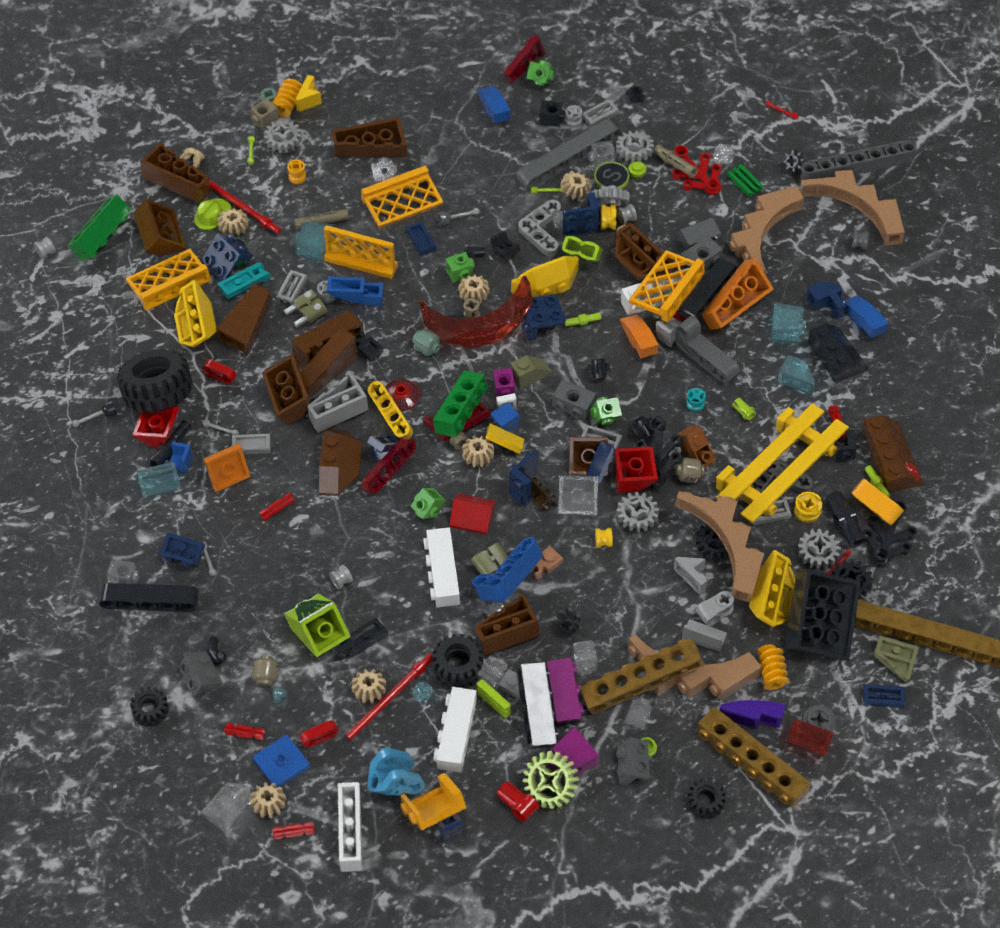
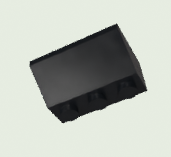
(836, 352)

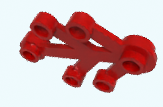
(710, 185)

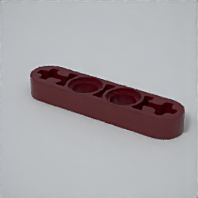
(387, 461)

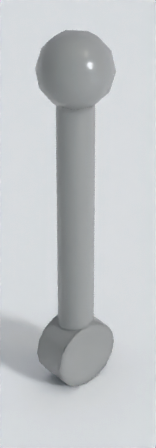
(206, 423)
(212, 572)

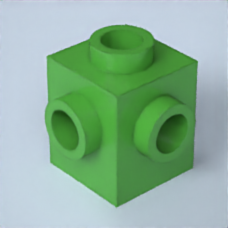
(535, 70)
(459, 266)
(606, 410)
(427, 503)

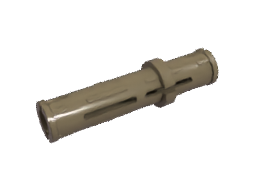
(660, 151)
(325, 218)

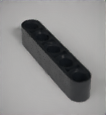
(707, 289)
(148, 597)

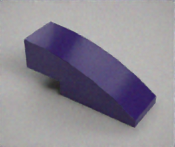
(754, 712)

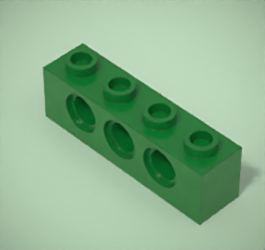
(460, 404)

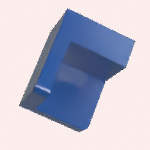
(506, 417)
(181, 456)

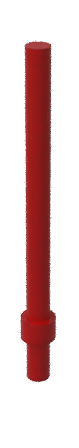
(264, 220)
(416, 670)

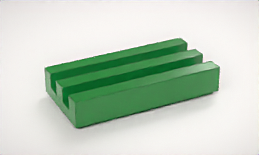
(747, 180)

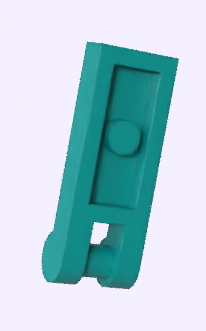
(243, 280)

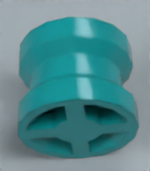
(697, 395)

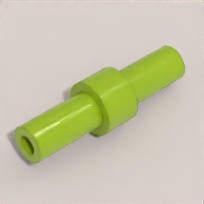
(582, 319)
(876, 480)

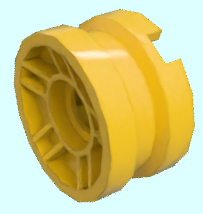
(608, 216)
(808, 514)

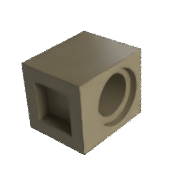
(264, 114)

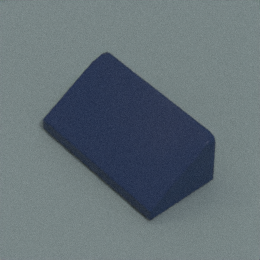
(601, 460)

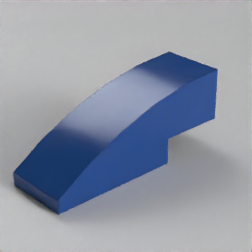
(494, 104)
(355, 290)
(866, 316)

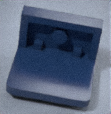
(582, 219)
(224, 254)
(544, 312)
(518, 481)

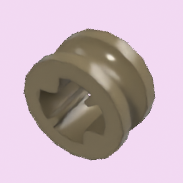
(458, 441)

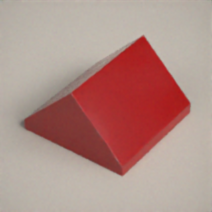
(155, 427)
(472, 513)

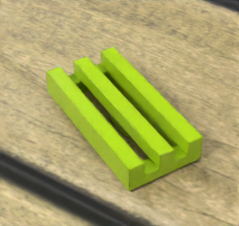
(494, 698)

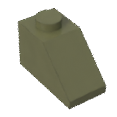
(529, 370)

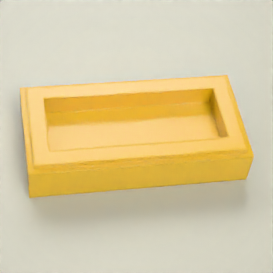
(504, 438)

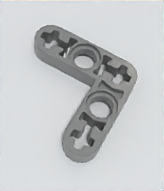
(536, 228)

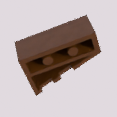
(508, 627)

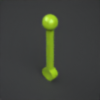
(251, 139)
(534, 190)

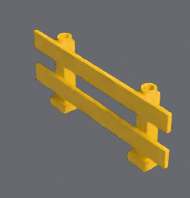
(790, 429)

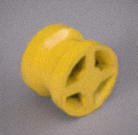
(603, 537)

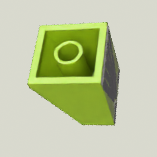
(317, 623)

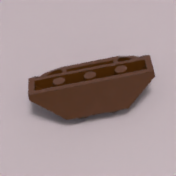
(638, 252)
(338, 461)

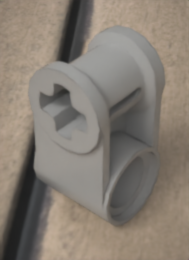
(715, 608)

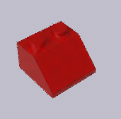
(634, 469)

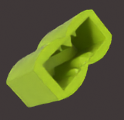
(586, 249)

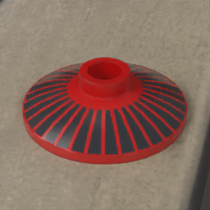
(406, 399)

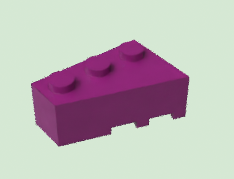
(564, 691)

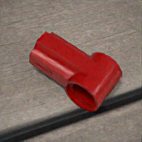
(522, 805)

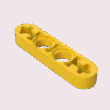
(390, 410)

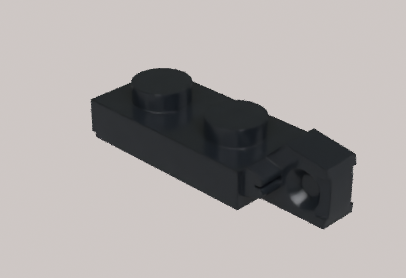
(361, 639)

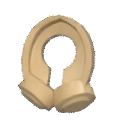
(197, 158)

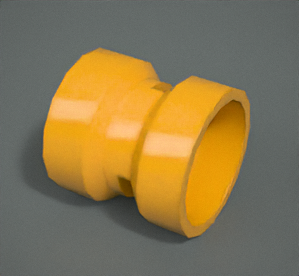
(296, 171)

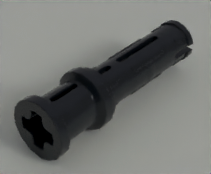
(164, 450)

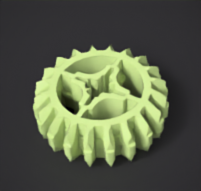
(545, 773)

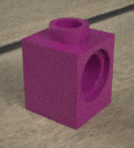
(503, 382)

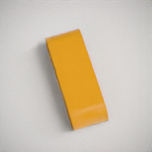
(877, 501)

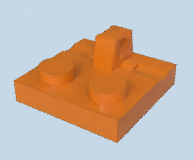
(227, 467)

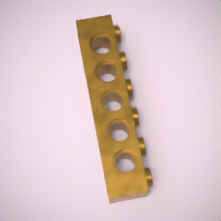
(672, 669)
(750, 747)

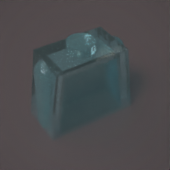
(311, 241)
(787, 323)

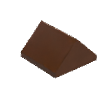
(582, 452)

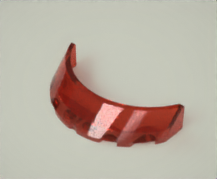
(482, 329)

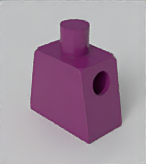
(577, 750)

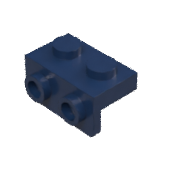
(182, 549)

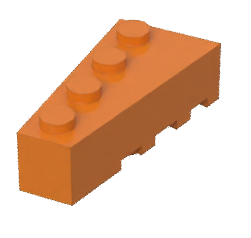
(737, 295)

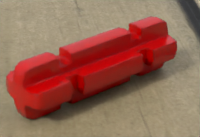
(834, 414)
(276, 507)
(244, 731)
(293, 830)

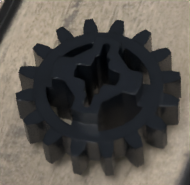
(712, 545)
(857, 573)

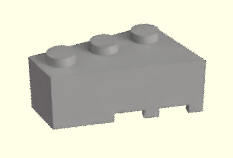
(338, 404)

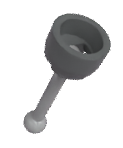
(444, 218)

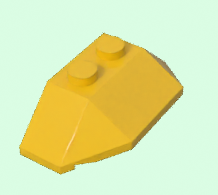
(550, 277)
(194, 315)
(773, 590)

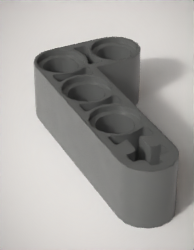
(704, 352)

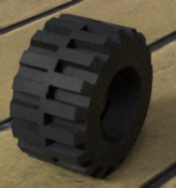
(457, 647)

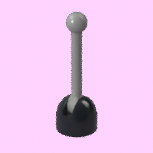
(107, 409)

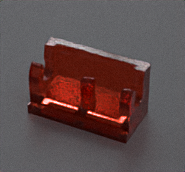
(810, 736)

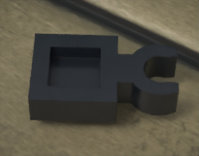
(368, 347)

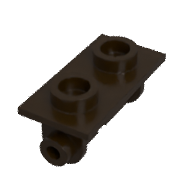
(544, 498)

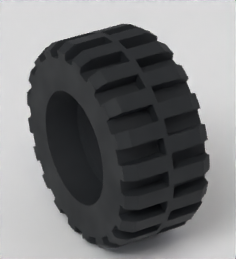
(154, 380)

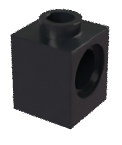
(551, 113)

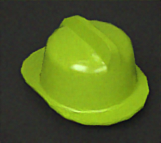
(209, 211)

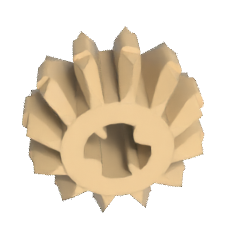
(575, 185)
(233, 222)
(474, 287)
(478, 451)
(371, 679)
(265, 807)

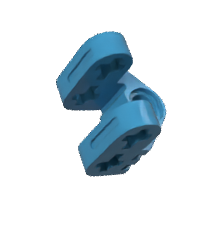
(387, 772)

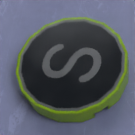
(611, 175)

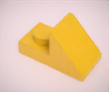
(308, 96)

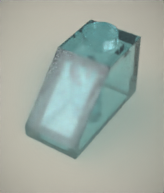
(796, 375)

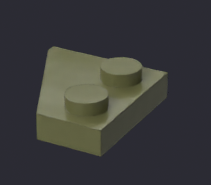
(896, 656)

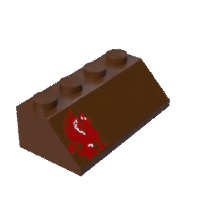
(891, 453)

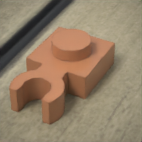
(548, 562)

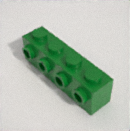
(99, 227)

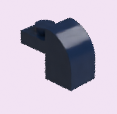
(824, 295)

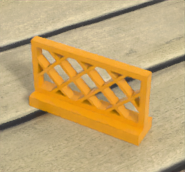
(396, 184)
(354, 258)
(170, 289)
(679, 289)

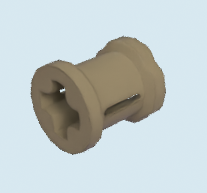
(475, 305)

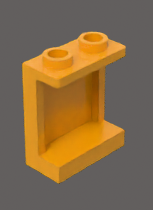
(435, 804)

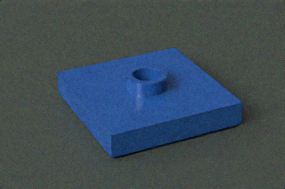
(281, 761)

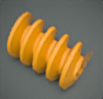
(286, 97)
(773, 667)

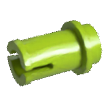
(747, 411)

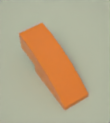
(639, 335)

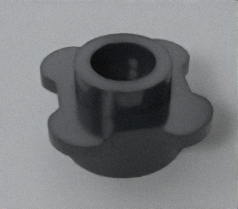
(635, 94)

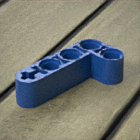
(510, 573)

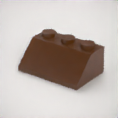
(159, 229)
(287, 390)

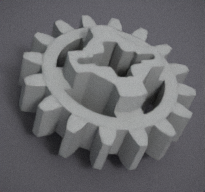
(282, 136)
(634, 146)
(612, 195)
(637, 512)
(828, 549)

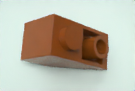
(696, 445)

